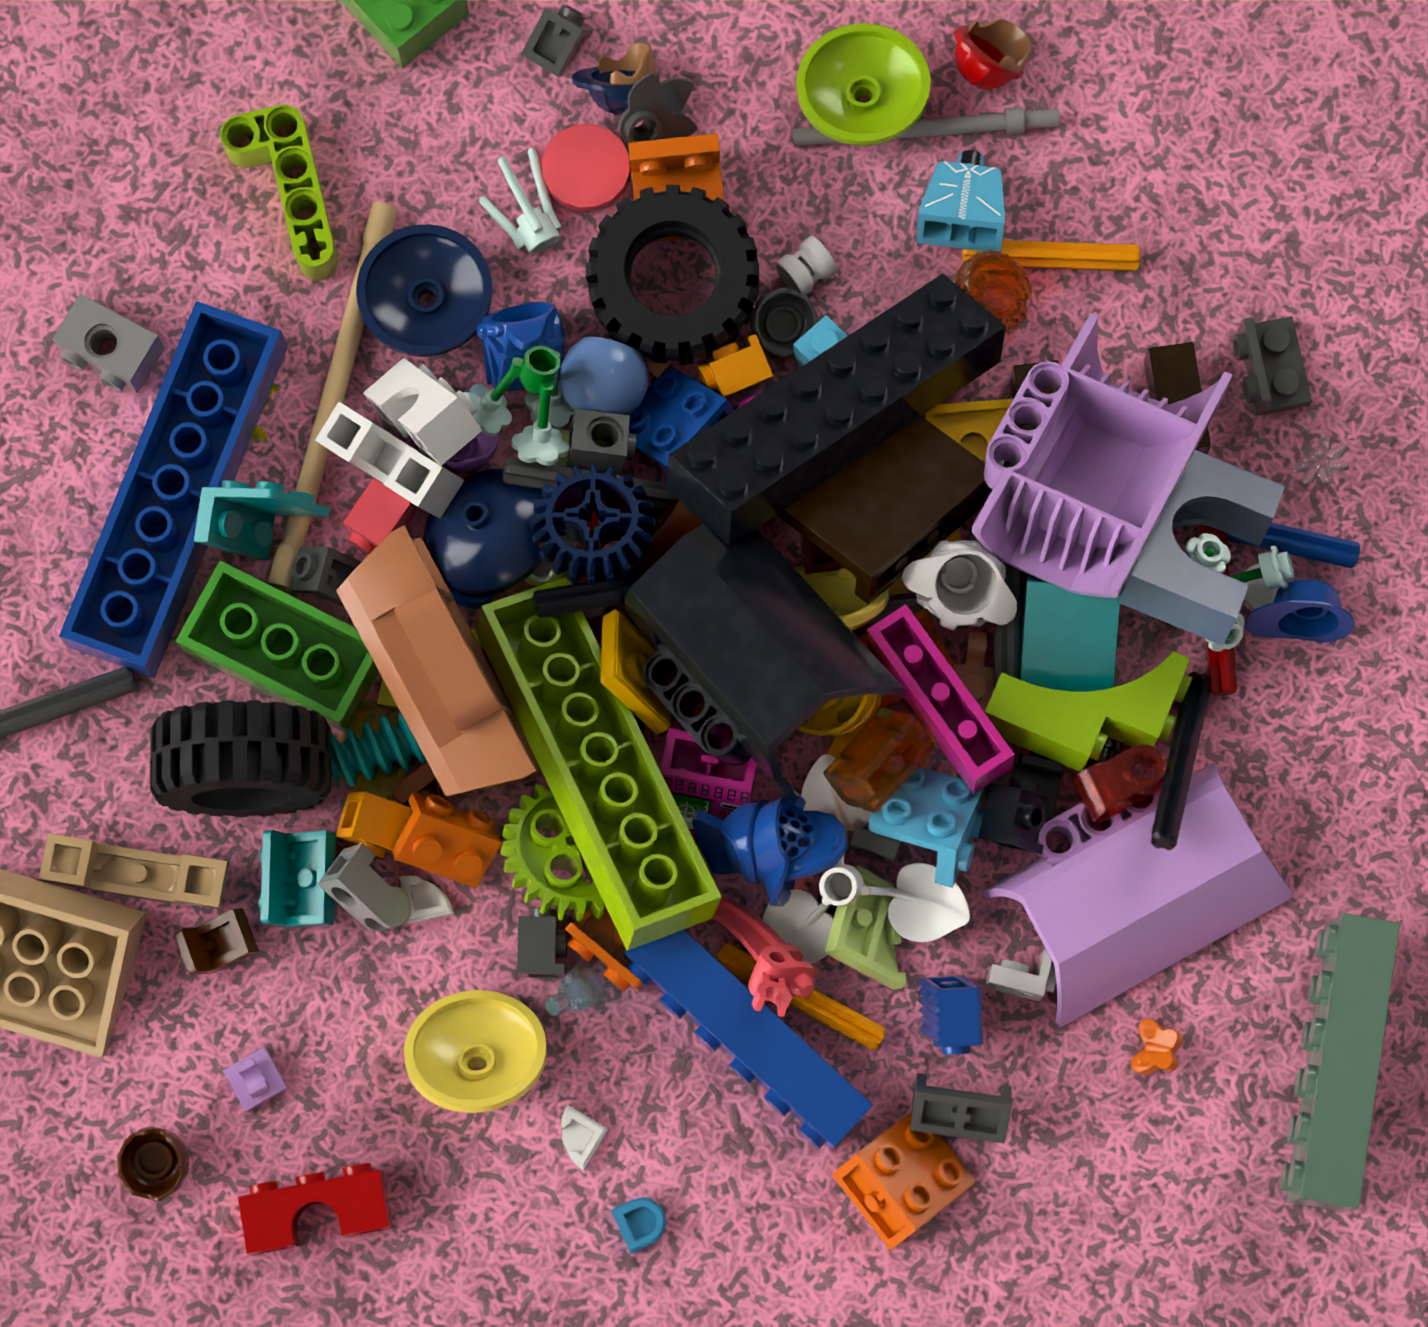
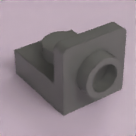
(556, 38)
(321, 572)
(874, 845)

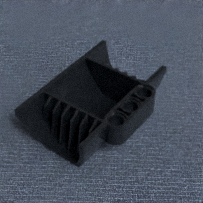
(747, 644)

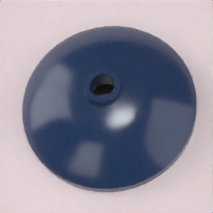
(419, 263)
(488, 552)

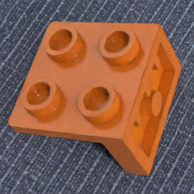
(673, 161)
(903, 1180)

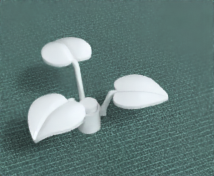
(919, 907)

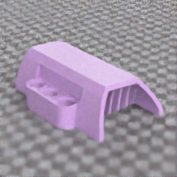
(1088, 472)
(1126, 910)

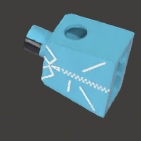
(963, 205)

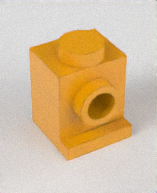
(735, 367)

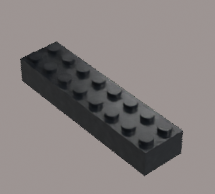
(834, 409)

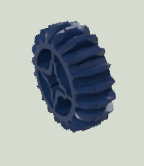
(557, 519)

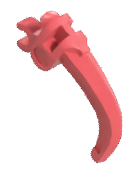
(778, 966)

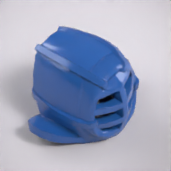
(514, 331)

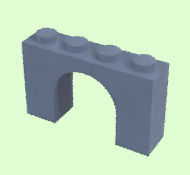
(1173, 585)

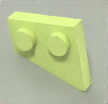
(864, 936)

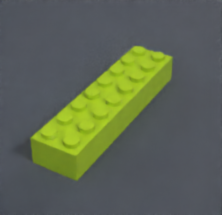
(598, 770)

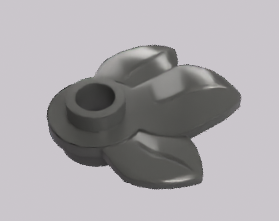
(659, 108)

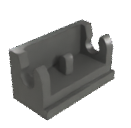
(960, 1112)

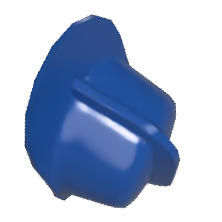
(1304, 612)

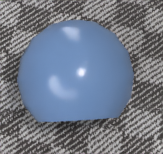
(604, 376)

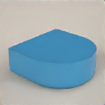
(640, 1222)

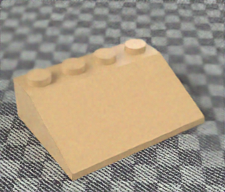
(63, 962)

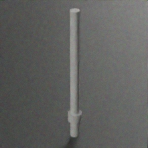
(1012, 121)

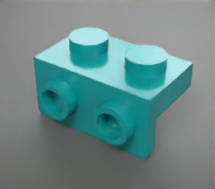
(291, 876)

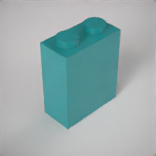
(1067, 638)

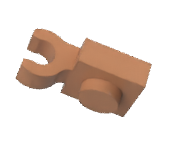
(973, 674)

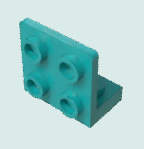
(243, 517)

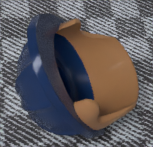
(613, 79)

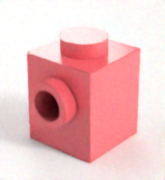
(376, 516)

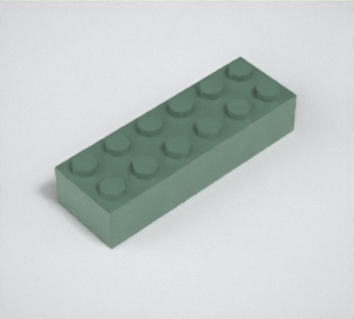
(1341, 1063)

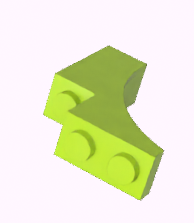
(1076, 724)

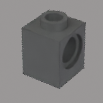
(605, 426)

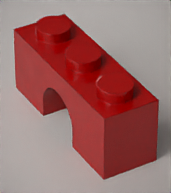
(273, 1214)

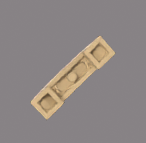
(134, 872)

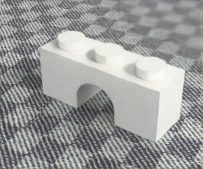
(425, 409)
(389, 460)

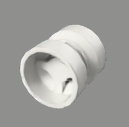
(806, 266)

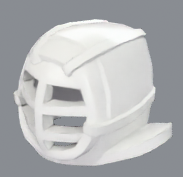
(961, 585)

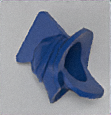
(764, 843)

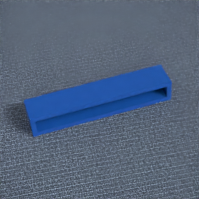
(755, 1040)

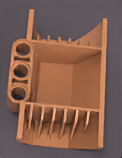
(436, 668)

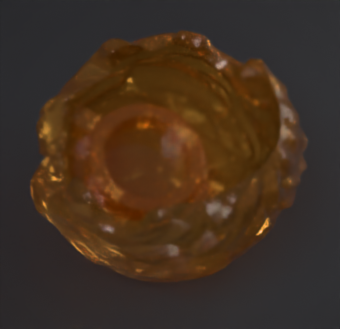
(997, 285)

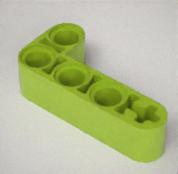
(294, 193)

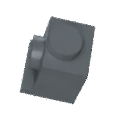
(541, 945)

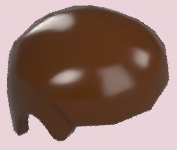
(153, 1163)

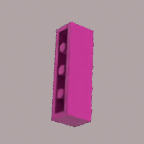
(940, 699)

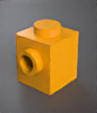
(372, 822)

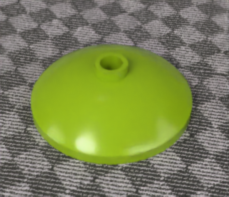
(868, 63)

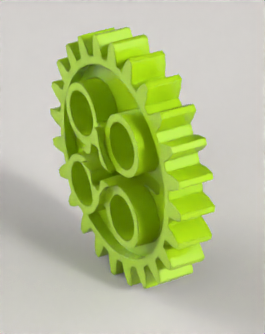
(537, 856)

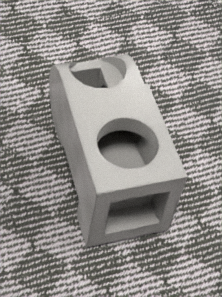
(364, 892)

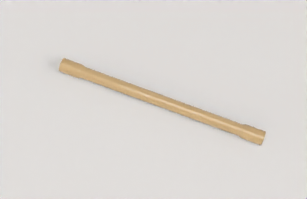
(379, 225)

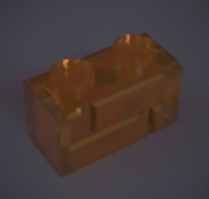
(879, 759)

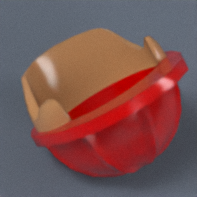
(991, 53)

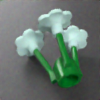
(544, 398)

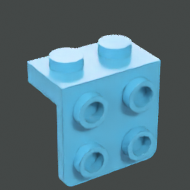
(936, 815)

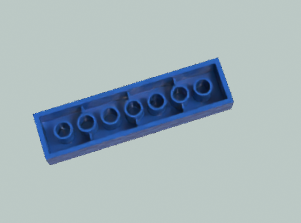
(188, 443)

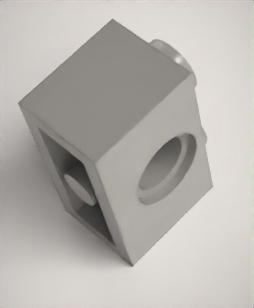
(92, 324)

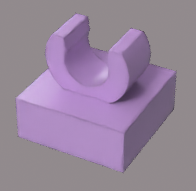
(255, 1079)

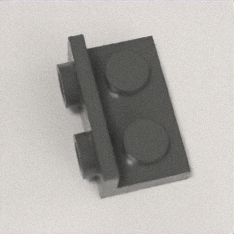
(1272, 364)

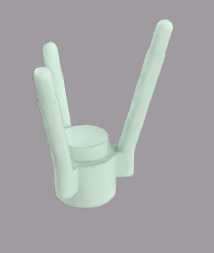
(536, 229)

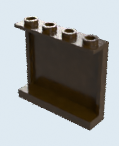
(892, 505)

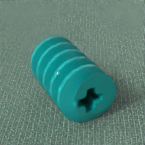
(373, 750)

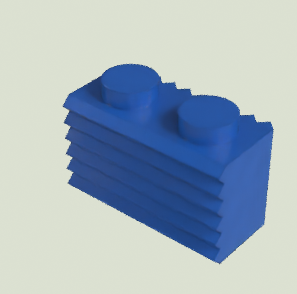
(951, 1013)

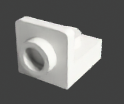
(1015, 980)

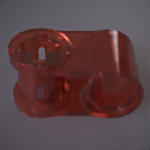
(1113, 785)

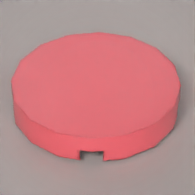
(586, 167)

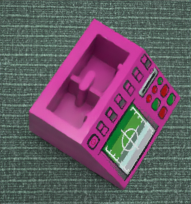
(702, 780)

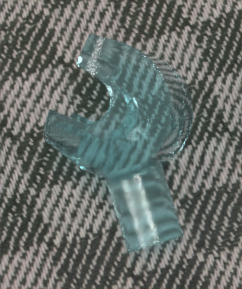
(577, 991)

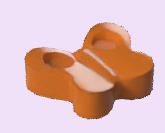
(1158, 1048)

